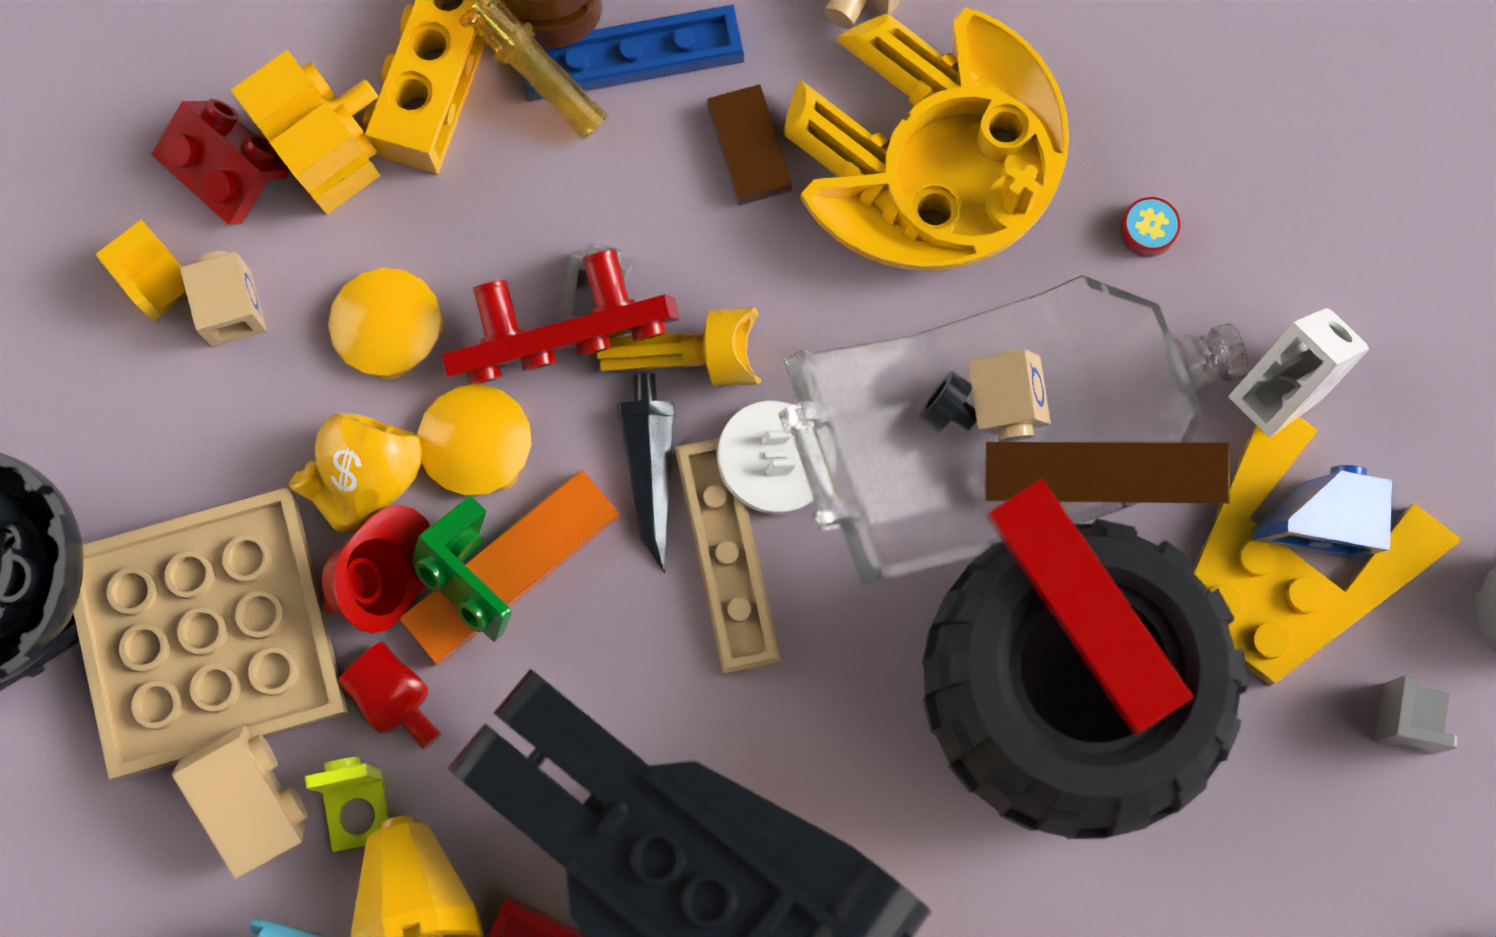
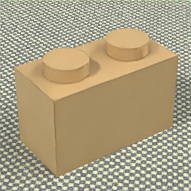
(241, 800)

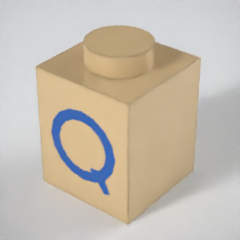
(222, 298)
(1009, 394)

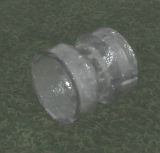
(1213, 356)

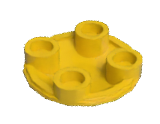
(385, 322)
(474, 440)

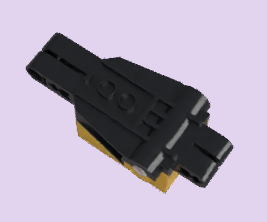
(672, 841)

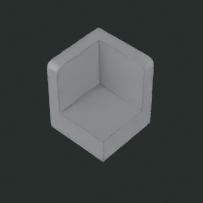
(1413, 717)

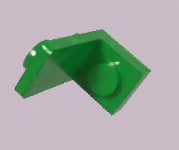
(441, 569)

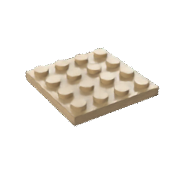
(204, 633)

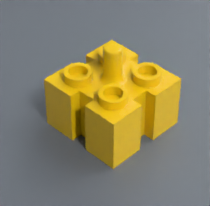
(312, 128)

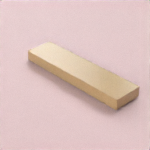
(727, 563)

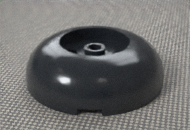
(43, 570)

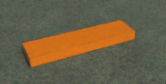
(517, 561)

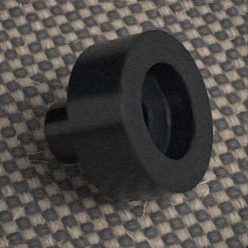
(949, 404)

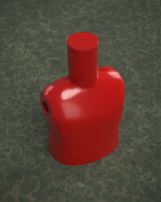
(389, 694)

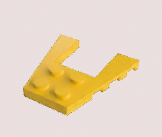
(1277, 598)

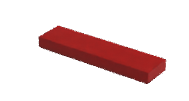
(1089, 607)

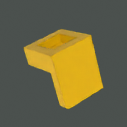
(144, 270)

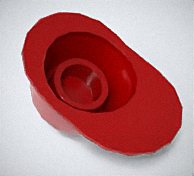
(373, 574)

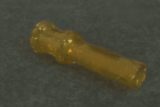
(515, 44)

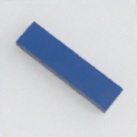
(651, 49)

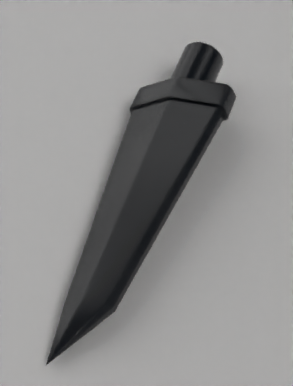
(648, 446)

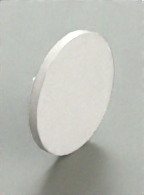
(762, 461)

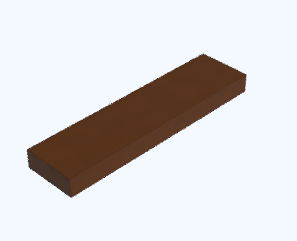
(1111, 471)

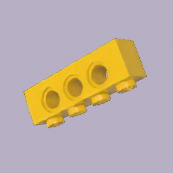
(423, 134)

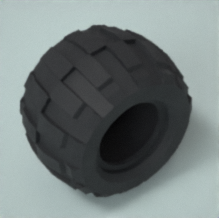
(1027, 766)

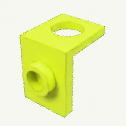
(341, 783)

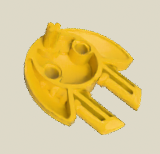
(942, 151)

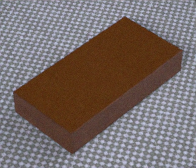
(749, 144)

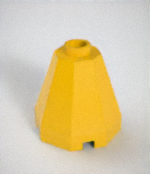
(411, 887)

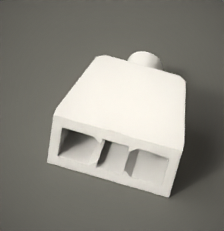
(1310, 356)

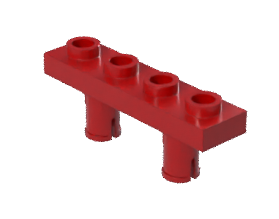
(589, 334)

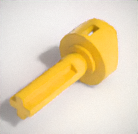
(719, 347)

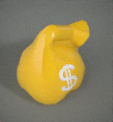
(357, 469)

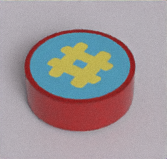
(1150, 226)

